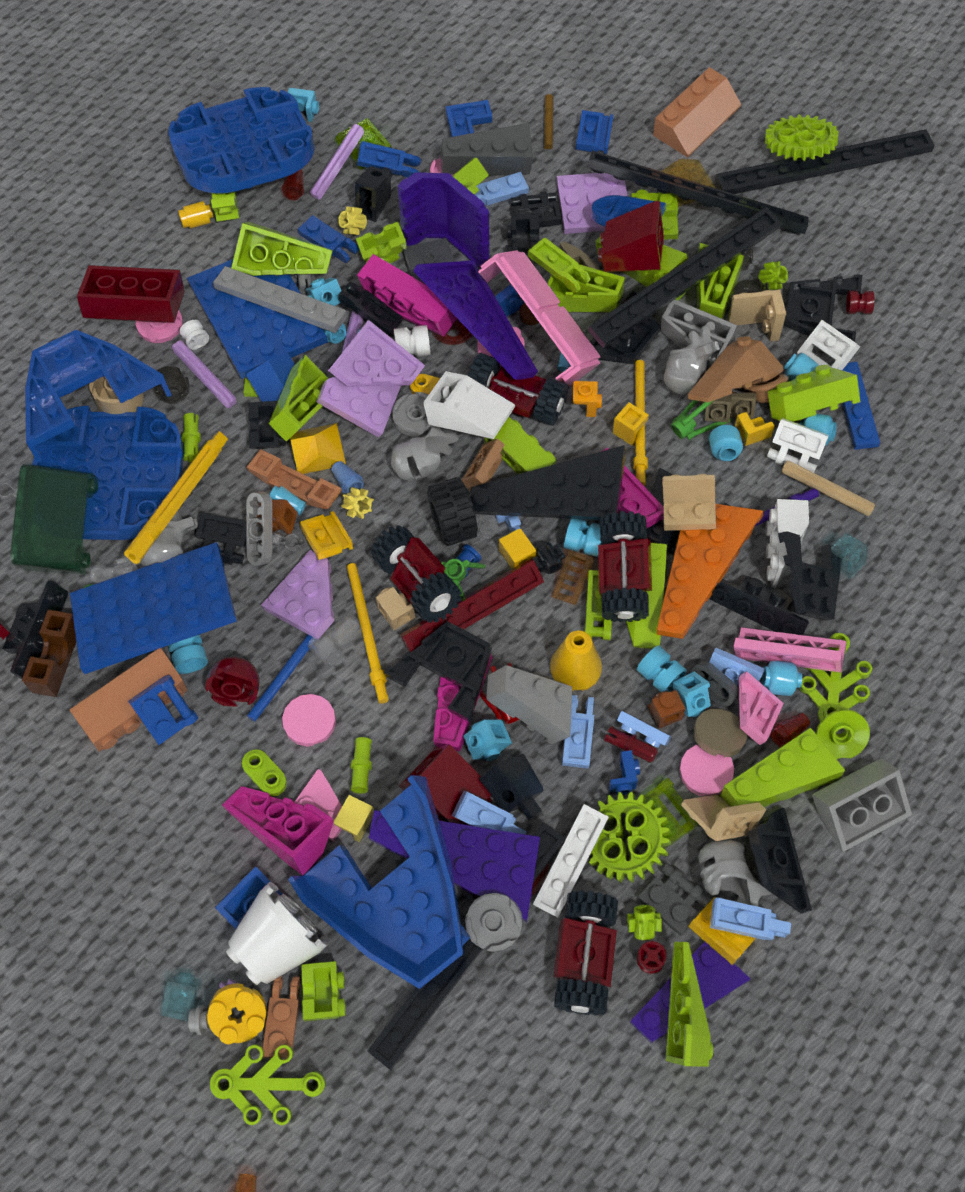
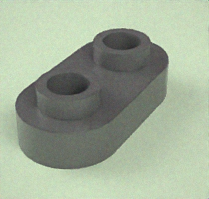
(718, 684)

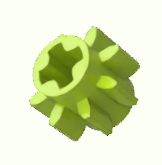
(774, 275)
(644, 922)

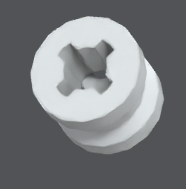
(194, 334)

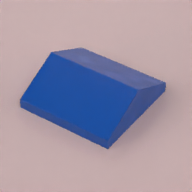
(271, 377)
(240, 898)

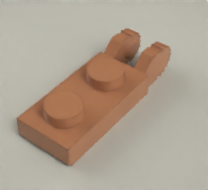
(281, 1019)

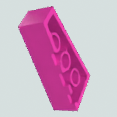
(405, 295)

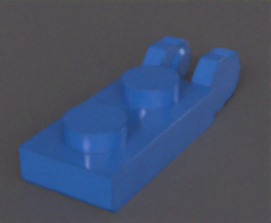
(387, 157)
(325, 236)

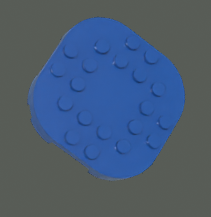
(241, 141)
(133, 459)

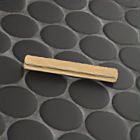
(828, 488)

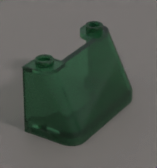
(51, 519)

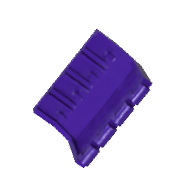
(444, 208)

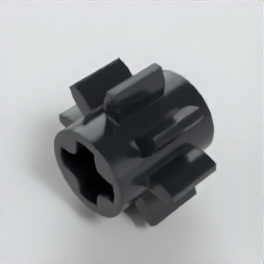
(549, 558)

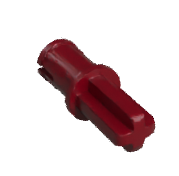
(629, 742)

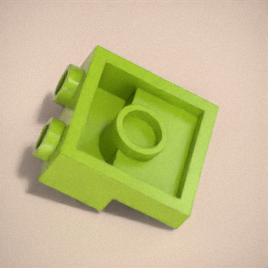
(669, 218)

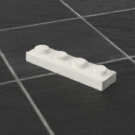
(570, 860)

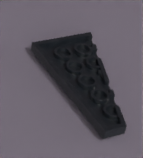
(569, 490)

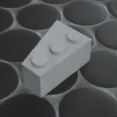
(682, 318)

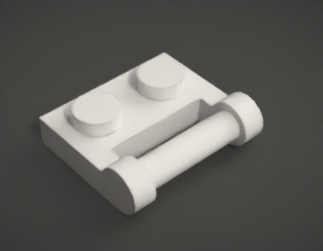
(830, 342)

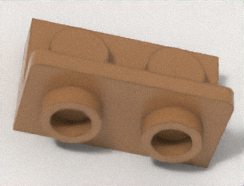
(484, 464)

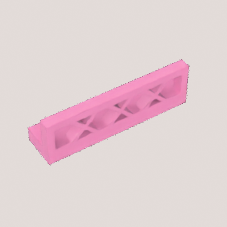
(801, 656)

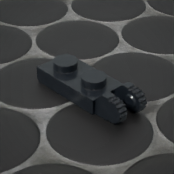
(370, 308)

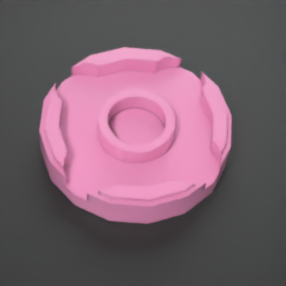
(159, 331)
(309, 720)
(704, 772)

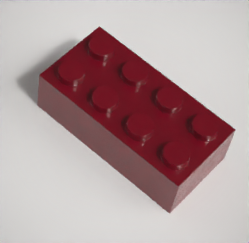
(131, 293)

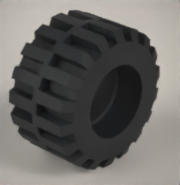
(452, 511)

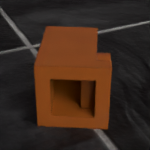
(282, 516)
(666, 708)

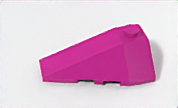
(287, 828)

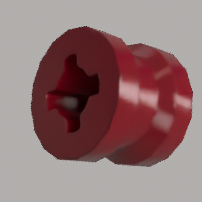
(655, 953)

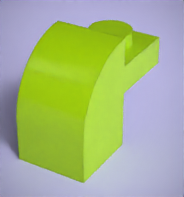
(225, 206)

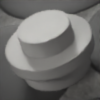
(198, 1020)

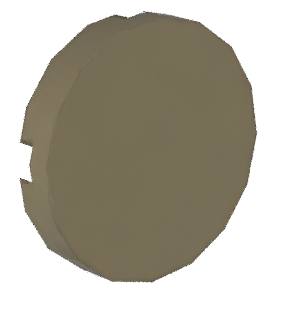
(719, 733)

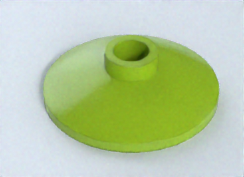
(851, 740)

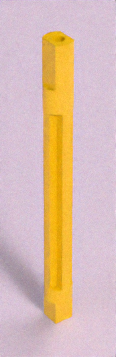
(175, 498)

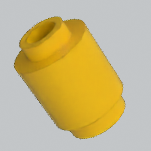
(195, 215)

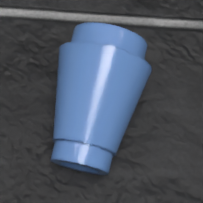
(346, 477)

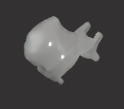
(689, 364)
(421, 455)
(170, 540)
(726, 870)

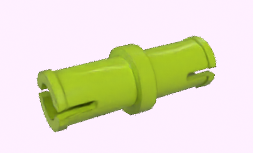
(190, 436)
(361, 765)

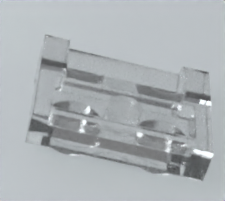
(122, 566)

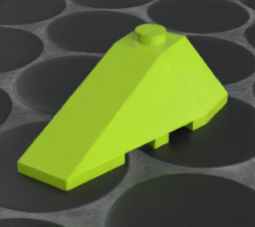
(276, 253)
(687, 1023)

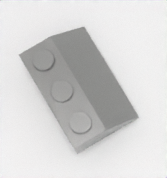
(863, 803)

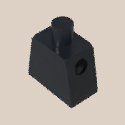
(373, 191)
(514, 785)

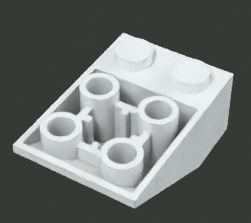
(466, 406)
(786, 516)

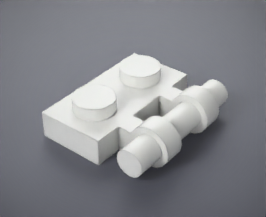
(800, 439)

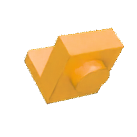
(587, 393)

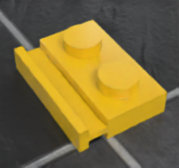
(326, 535)
(727, 944)

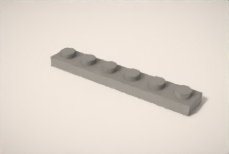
(280, 299)

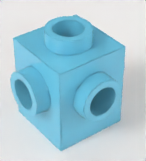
(328, 288)
(487, 739)

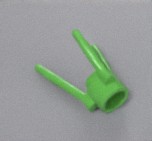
(684, 424)
(457, 570)

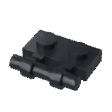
(542, 204)
(223, 530)

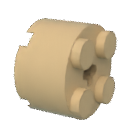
(107, 400)

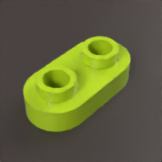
(263, 772)

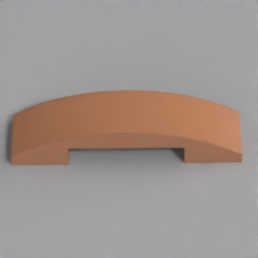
(274, 473)

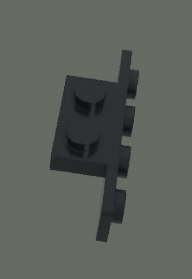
(760, 604)
(25, 634)

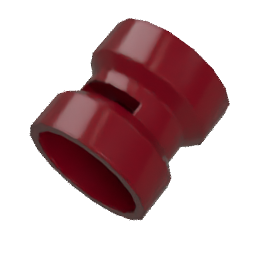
(860, 302)

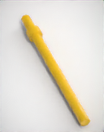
(640, 462)
(377, 675)

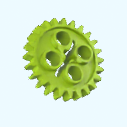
(801, 137)
(649, 832)

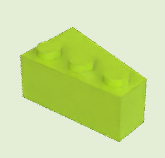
(717, 289)
(598, 295)
(813, 392)
(298, 398)

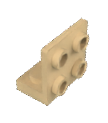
(759, 308)
(689, 502)
(720, 819)

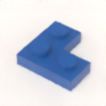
(463, 116)

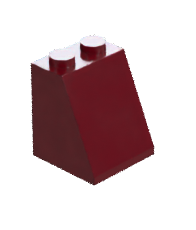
(633, 240)
(447, 779)

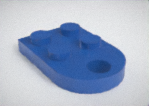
(616, 205)

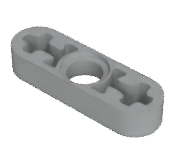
(252, 536)

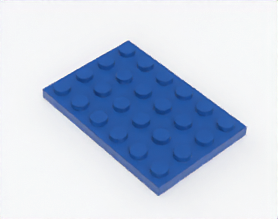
(250, 330)
(151, 608)

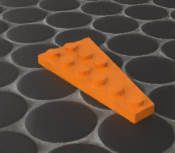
(700, 564)

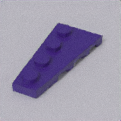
(715, 980)

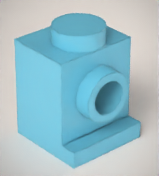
(695, 698)

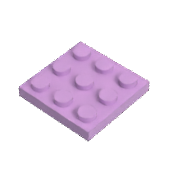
(579, 193)

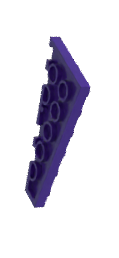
(476, 307)
(480, 858)

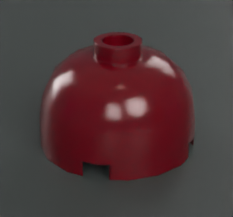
(229, 677)

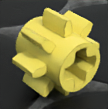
(352, 220)
(357, 503)

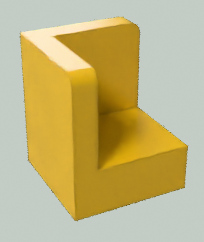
(629, 422)
(753, 430)
(516, 548)

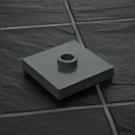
(425, 253)

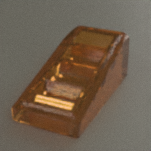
(579, 558)

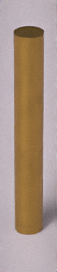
(548, 122)

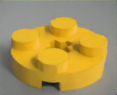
(231, 1029)

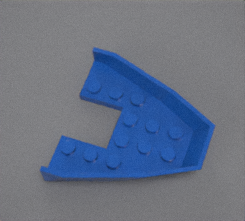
(69, 365)
(410, 915)

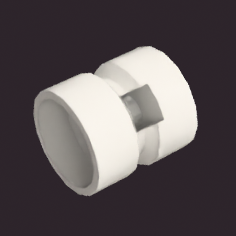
(414, 341)

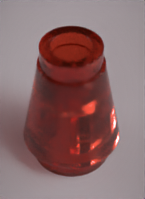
(293, 186)
(789, 729)

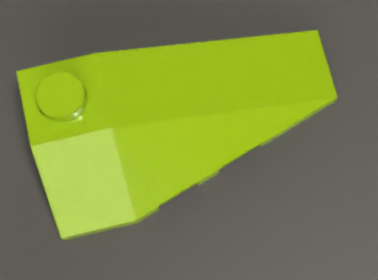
(644, 632)

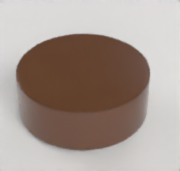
(527, 316)

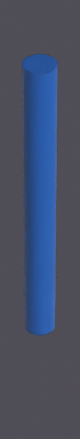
(280, 679)

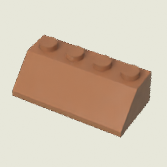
(697, 112)
(107, 712)

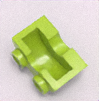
(385, 245)
(321, 991)

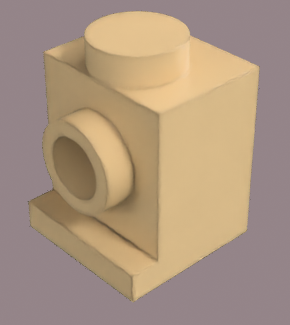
(394, 607)

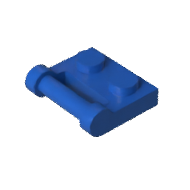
(155, 714)

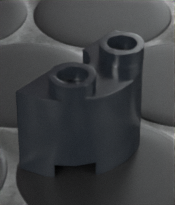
(523, 232)
(261, 433)

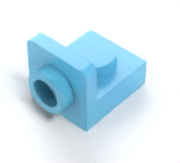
(306, 101)

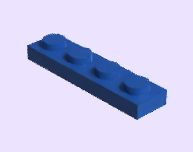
(860, 416)

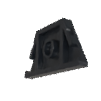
(631, 344)
(778, 861)

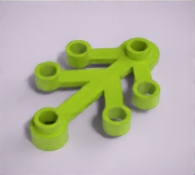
(836, 685)
(261, 1084)

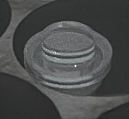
(486, 527)

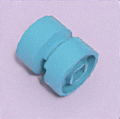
(583, 537)
(188, 655)
(657, 666)

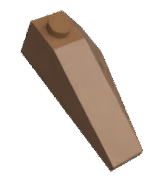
(736, 368)

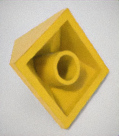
(317, 448)

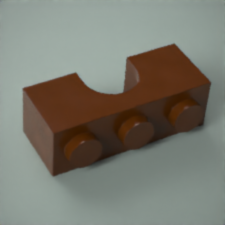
(46, 673)

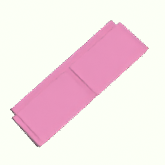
(545, 307)

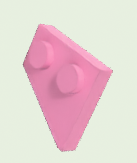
(757, 708)
(320, 794)

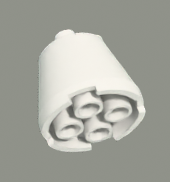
(274, 937)

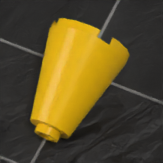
(576, 662)

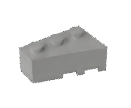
(534, 700)

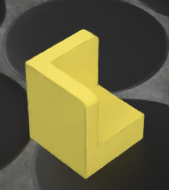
(354, 817)

